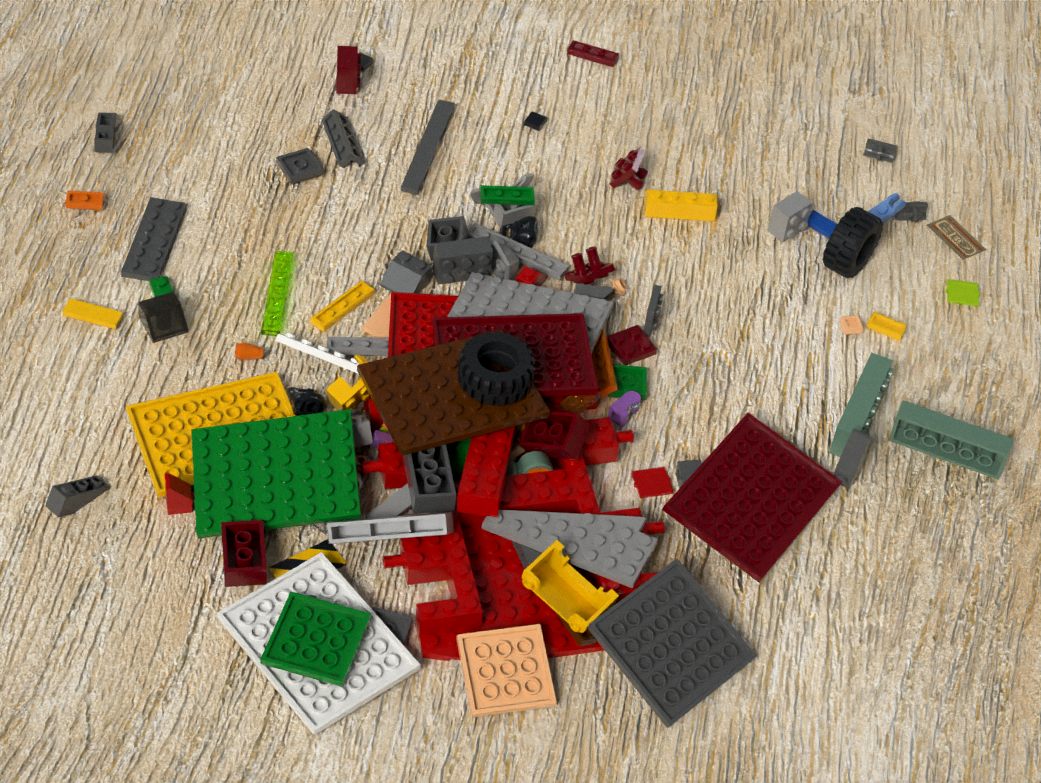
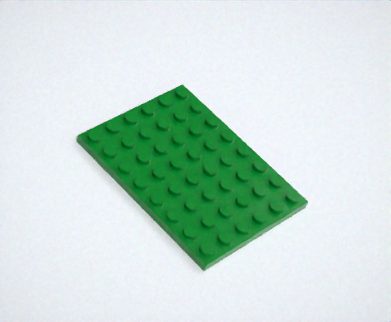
(276, 472)

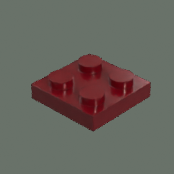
(631, 345)

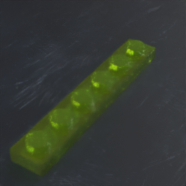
(277, 293)

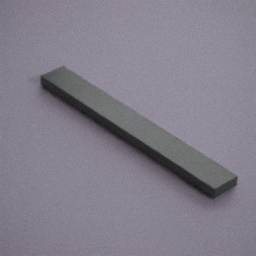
(427, 147)

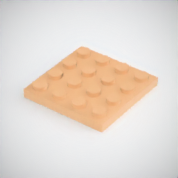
(506, 670)

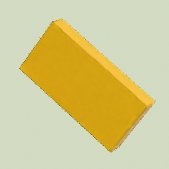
(886, 326)

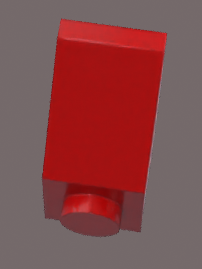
(531, 276)
(178, 495)

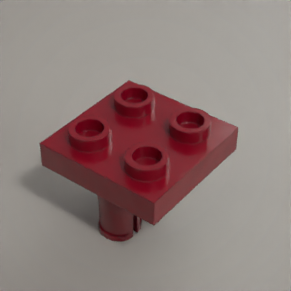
(627, 168)
(588, 272)

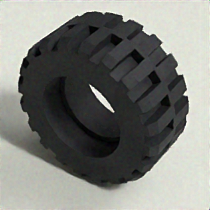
(852, 242)
(496, 386)

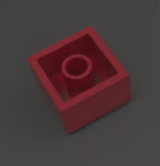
(348, 69)

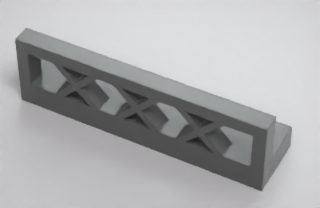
(342, 139)

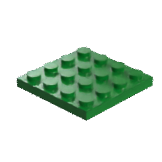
(316, 639)

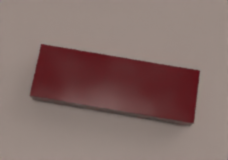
(593, 53)

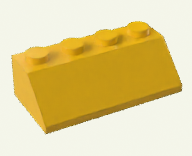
(680, 205)

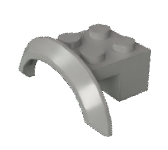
(506, 213)

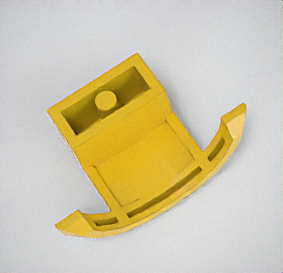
(344, 396)

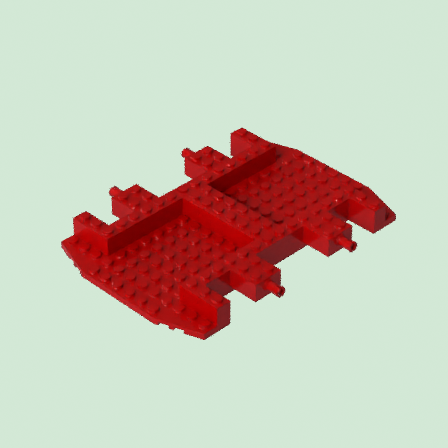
(485, 567)

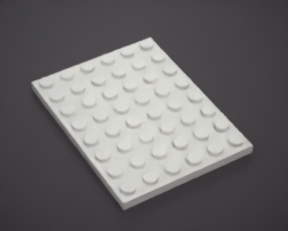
(377, 664)

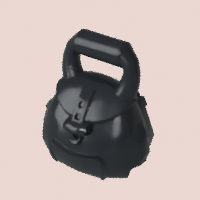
(522, 231)
(306, 401)

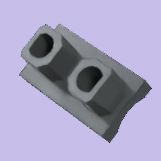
(880, 150)
(912, 211)

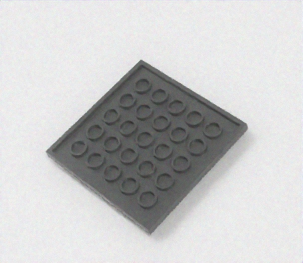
(671, 642)

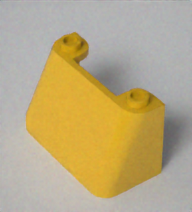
(566, 589)

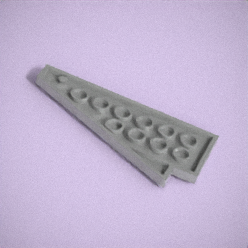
(597, 543)

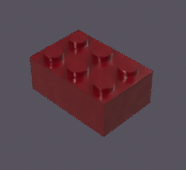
(557, 436)
(243, 553)

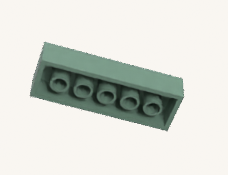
(863, 401)
(951, 439)

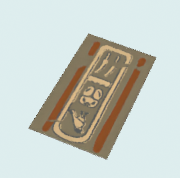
(956, 237)

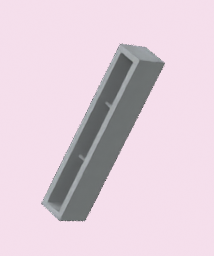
(390, 527)

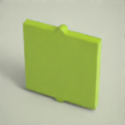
(962, 292)

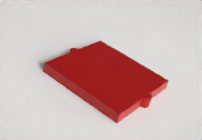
(652, 482)

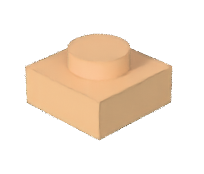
(851, 324)

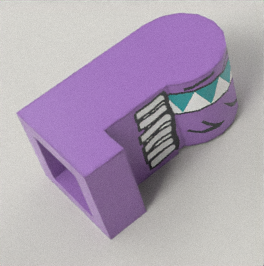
(623, 407)

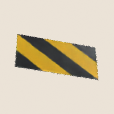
(327, 549)

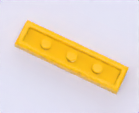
(342, 306)

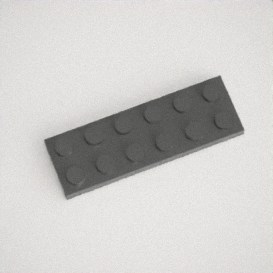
(153, 239)

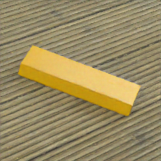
(92, 313)

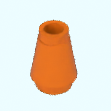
(246, 351)

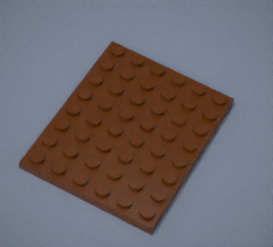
(427, 406)

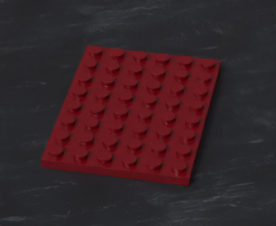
(557, 341)
(752, 496)

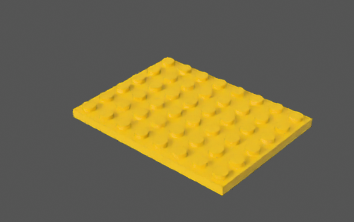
(166, 423)

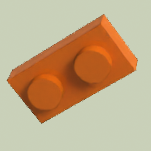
(84, 200)

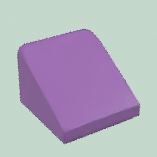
(380, 437)

